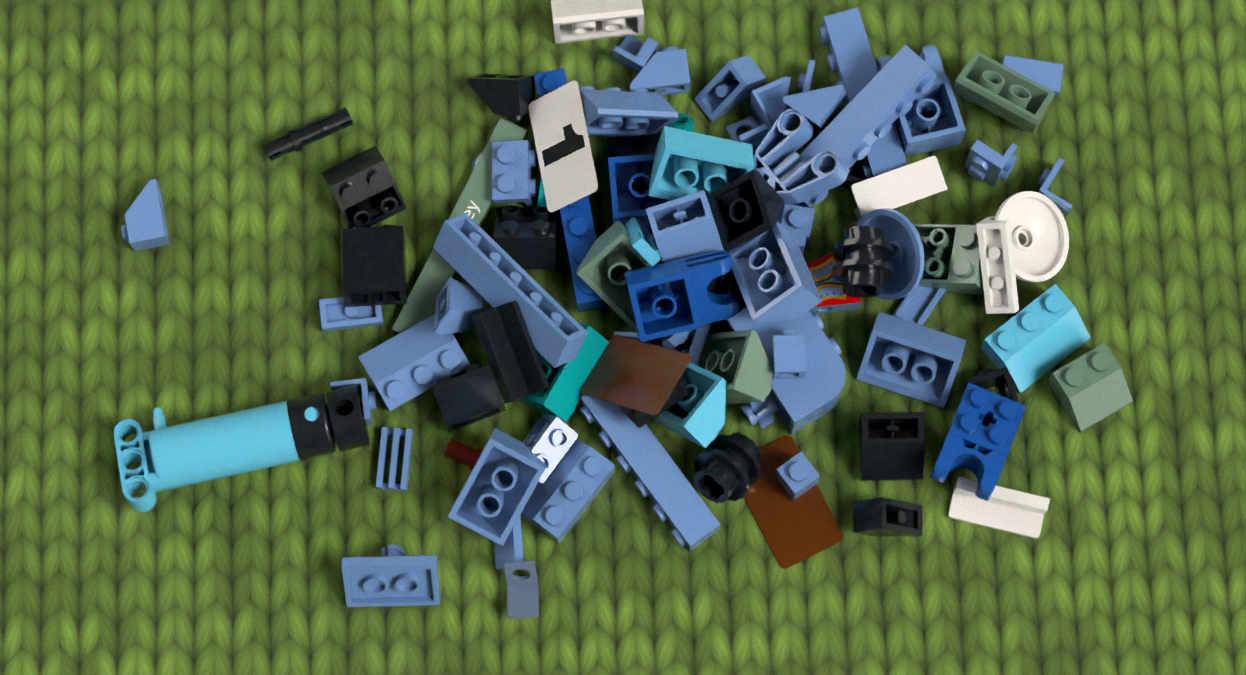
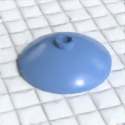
(908, 251)

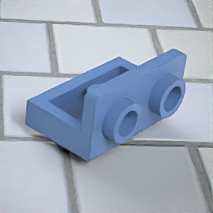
(988, 164)
(513, 172)

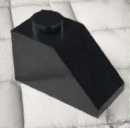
(505, 93)
(887, 518)

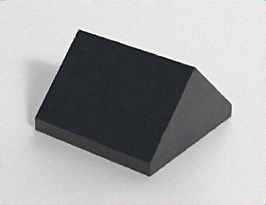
(744, 209)

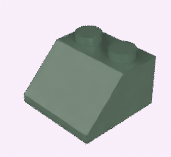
(1091, 387)

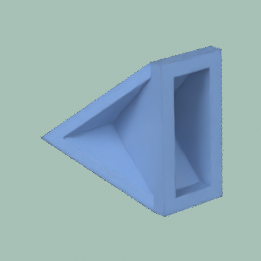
(768, 102)
(819, 105)

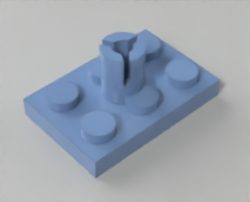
(391, 579)

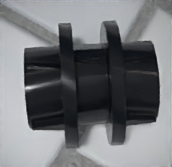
(863, 261)
(727, 468)

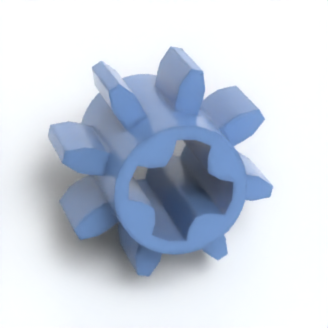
(760, 412)

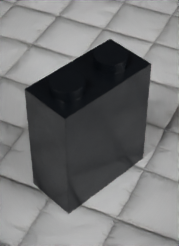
(374, 266)

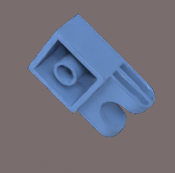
(934, 117)

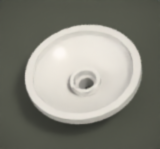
(1037, 235)

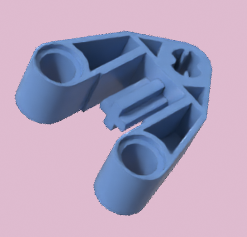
(786, 170)

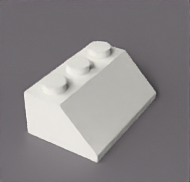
(596, 19)

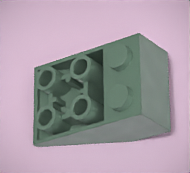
(951, 258)

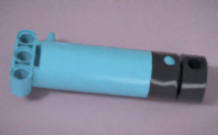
(236, 442)

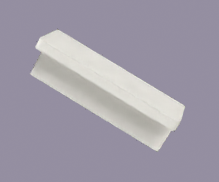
(898, 186)
(997, 266)
(1005, 511)

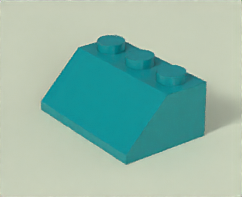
(567, 379)

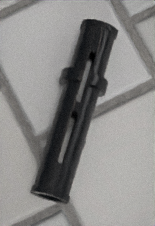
(298, 138)

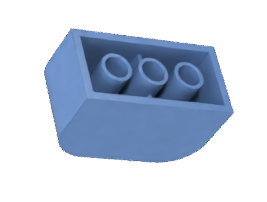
(805, 398)

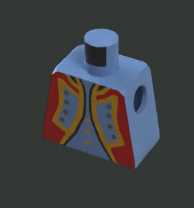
(829, 288)

